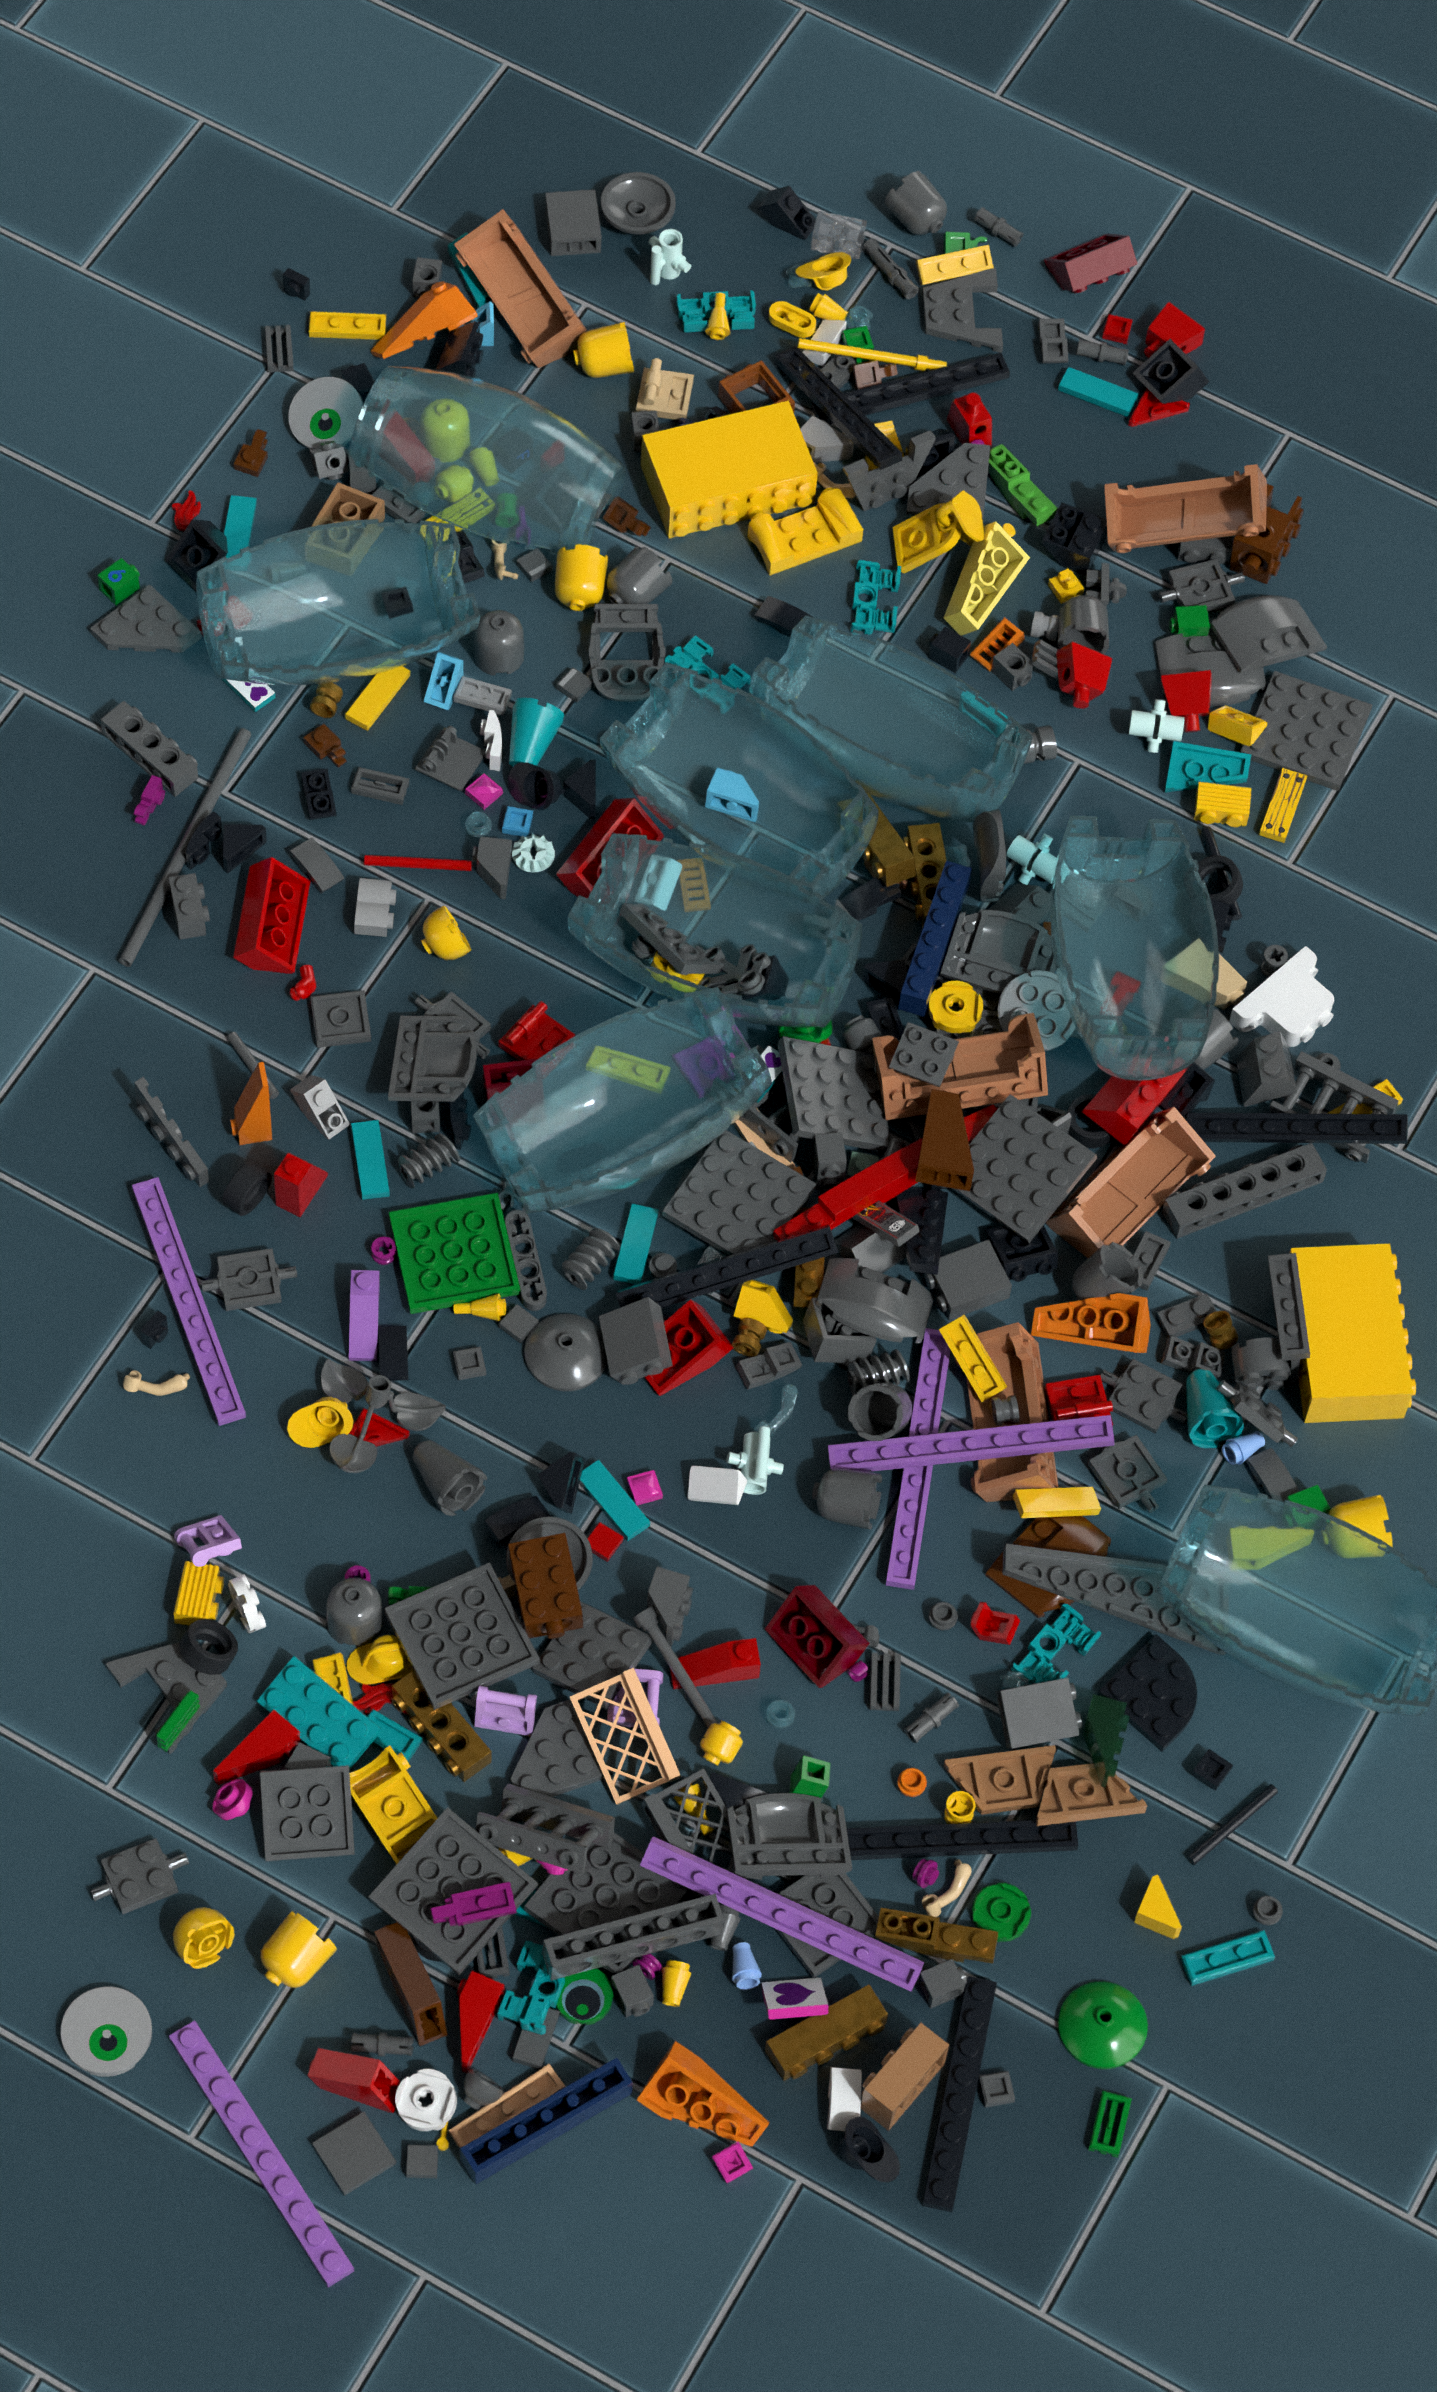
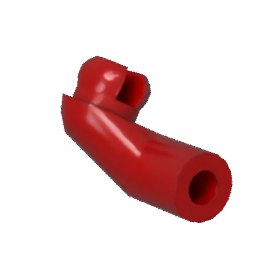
(306, 985)

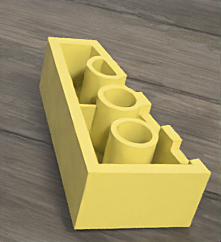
(984, 578)

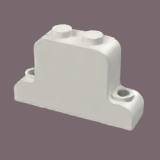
(1287, 1002)

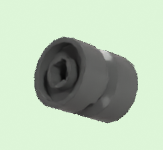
(1042, 745)

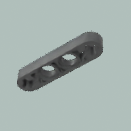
(525, 1260)

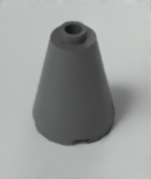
(449, 1477)

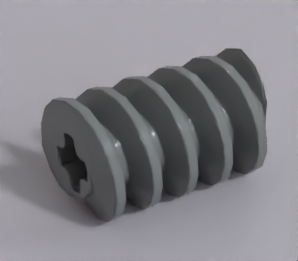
(426, 1158)
(589, 1256)
(877, 1370)

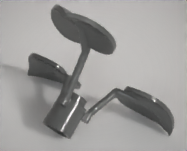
(344, 1383)

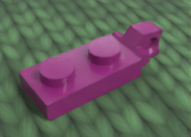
(476, 1905)

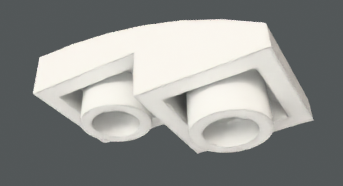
(492, 739)
(844, 2097)

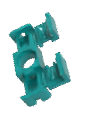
(695, 310)
(868, 584)
(692, 655)
(1060, 1631)
(536, 2009)

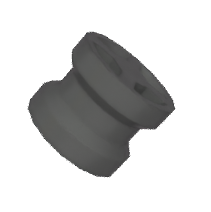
(1005, 1410)

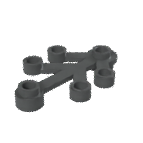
(749, 981)

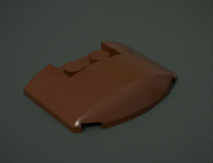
(1054, 1533)

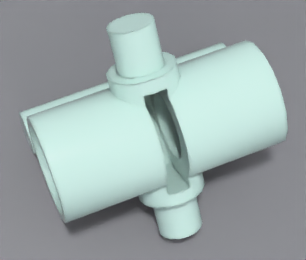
(667, 256)
(1156, 725)
(1033, 857)
(755, 1461)

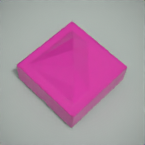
(484, 791)
(644, 1487)
(732, 2162)

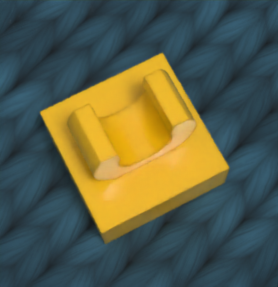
(1065, 585)

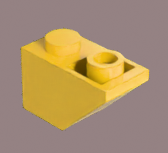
(763, 1304)

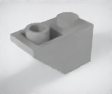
(826, 442)
(320, 1106)

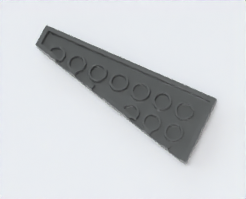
(1103, 1583)

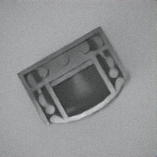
(1266, 632)
(1203, 653)
(996, 948)
(432, 1058)
(874, 1301)
(788, 1837)

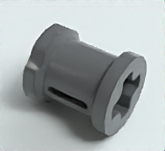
(1278, 959)

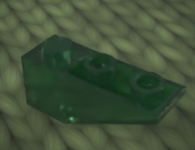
(1102, 1732)

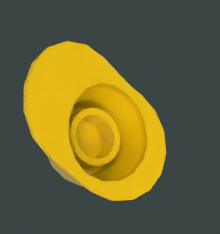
(827, 270)
(320, 1422)
(379, 1661)

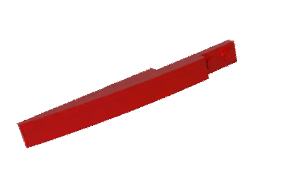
(876, 1183)

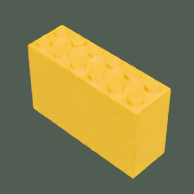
(728, 469)
(1353, 1334)

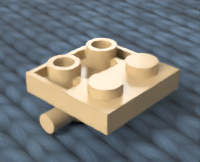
(665, 392)

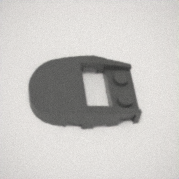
(625, 678)
(990, 854)

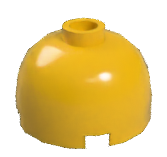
(444, 936)
(201, 1936)

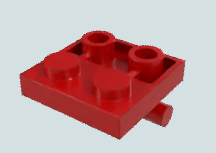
(534, 1034)
(1078, 1398)

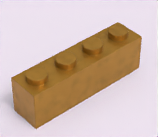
(888, 853)
(823, 2035)

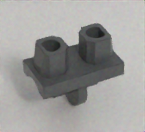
(1100, 579)

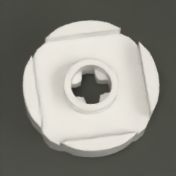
(246, 1601)
(435, 2114)

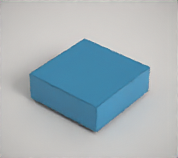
(517, 821)

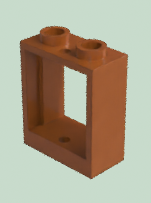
(746, 378)

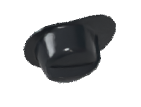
(534, 785)
(867, 2150)

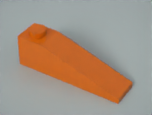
(433, 311)
(252, 1110)
(1106, 1322)
(694, 2093)

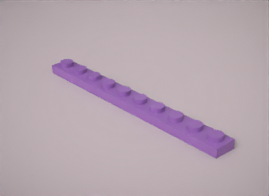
(188, 1301)
(973, 1444)
(917, 1480)
(782, 1914)
(261, 2154)

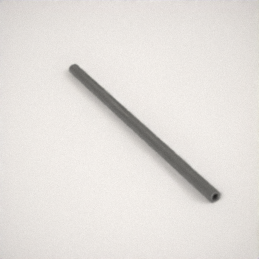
(179, 858)

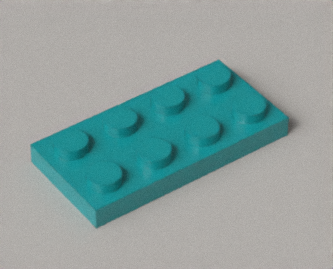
(320, 1714)

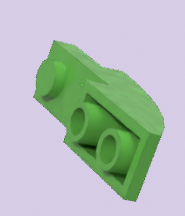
(1017, 487)

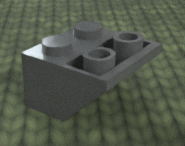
(671, 1600)

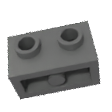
(187, 906)

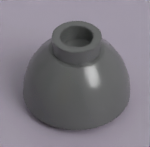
(480, 2089)

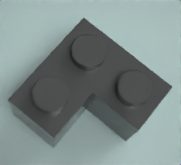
(832, 1340)

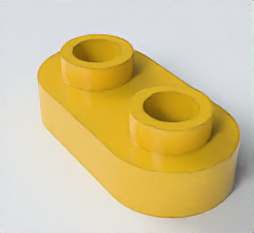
(793, 319)

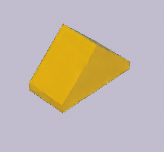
(1157, 1911)

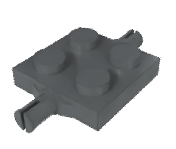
(1202, 585)
(454, 1006)
(249, 1279)
(1144, 1396)
(1262, 1415)
(1128, 1473)
(139, 1876)

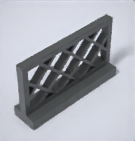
(1289, 1311)
(668, 1830)

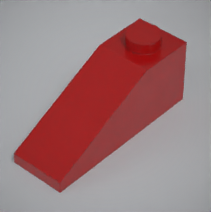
(721, 1663)
(262, 1748)
(478, 2005)

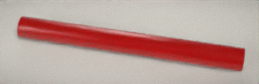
(413, 862)

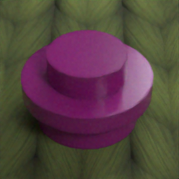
(926, 1873)

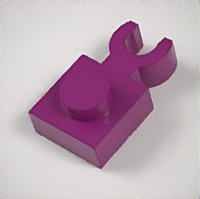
(150, 798)

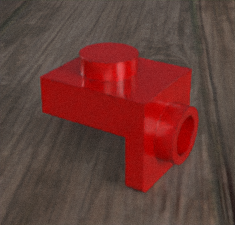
(994, 1625)

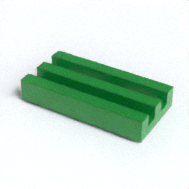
(178, 1720)
(1104, 2147)

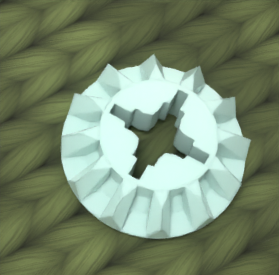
(522, 856)

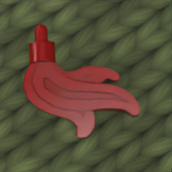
(186, 512)
(375, 1697)

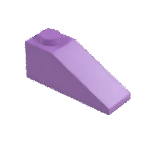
(364, 1315)

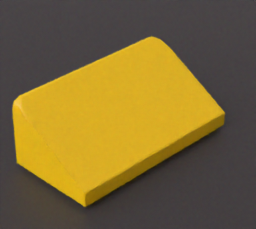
(1236, 725)

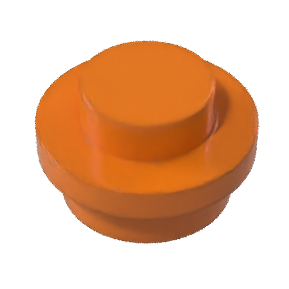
(911, 1782)

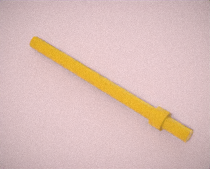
(919, 362)

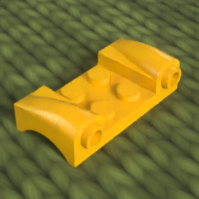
(806, 533)
(392, 1802)

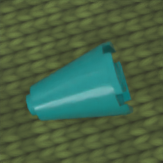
(532, 730)
(1209, 1412)

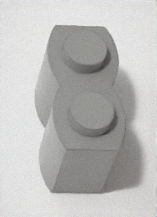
(373, 907)

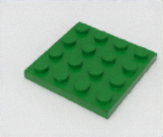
(454, 1252)

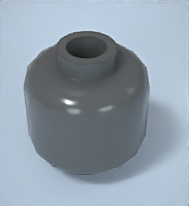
(859, 1034)

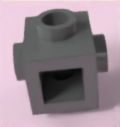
(321, 460)

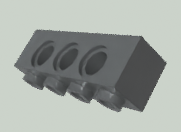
(117, 728)

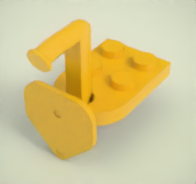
(939, 530)

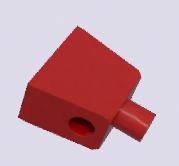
(1173, 325)
(970, 415)
(1082, 673)
(1189, 696)

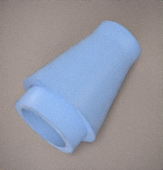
(1242, 1447)
(745, 1969)

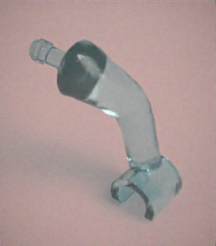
(788, 1399)

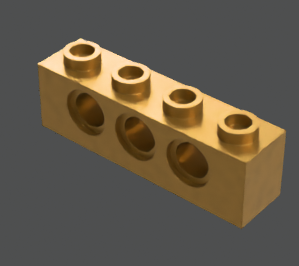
(928, 840)
(463, 1763)

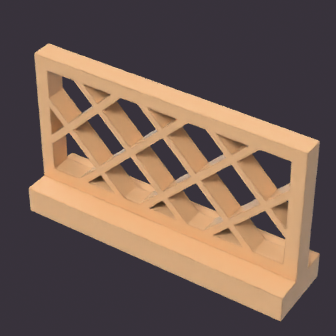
(649, 1727)

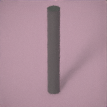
(249, 1060)

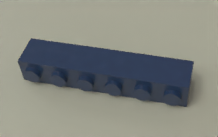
(935, 938)
(546, 2121)

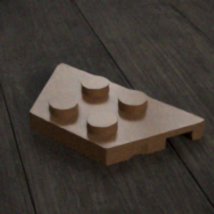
(1003, 1779)
(1077, 1795)

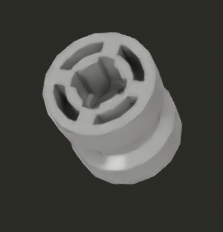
(1045, 626)

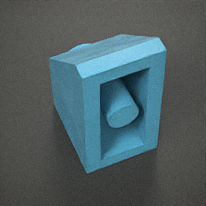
(732, 795)

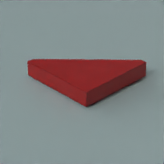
(1152, 409)
(380, 1430)

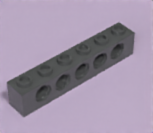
(1185, 1220)
(633, 1937)

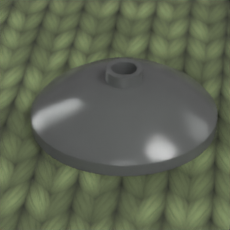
(638, 194)
(565, 1366)
(578, 1544)

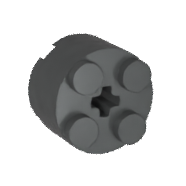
(1260, 1364)

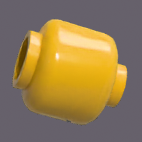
(721, 1743)

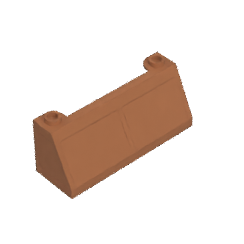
(521, 289)
(1186, 510)
(981, 1072)
(1132, 1183)
(1019, 1364)

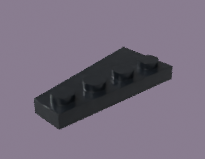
(928, 1211)

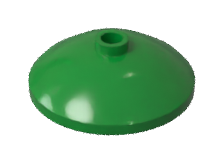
(1100, 2042)

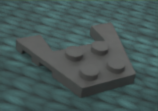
(951, 310)
(893, 482)
(173, 1679)

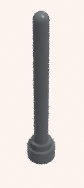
(648, 1621)

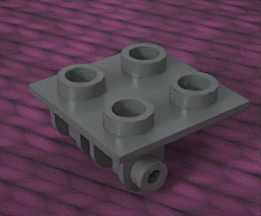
(451, 759)
(924, 1054)

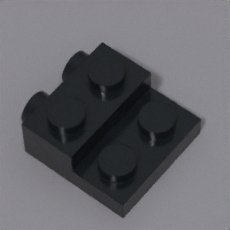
(1021, 1257)

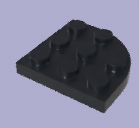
(1157, 1692)

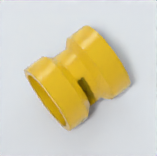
(959, 1803)

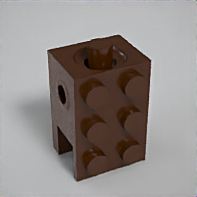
(1261, 554)
(546, 1586)

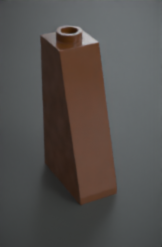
(945, 1146)
(411, 1983)

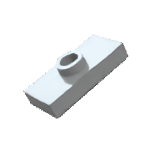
(482, 695)

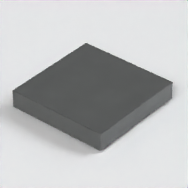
(340, 1019)
(354, 2153)

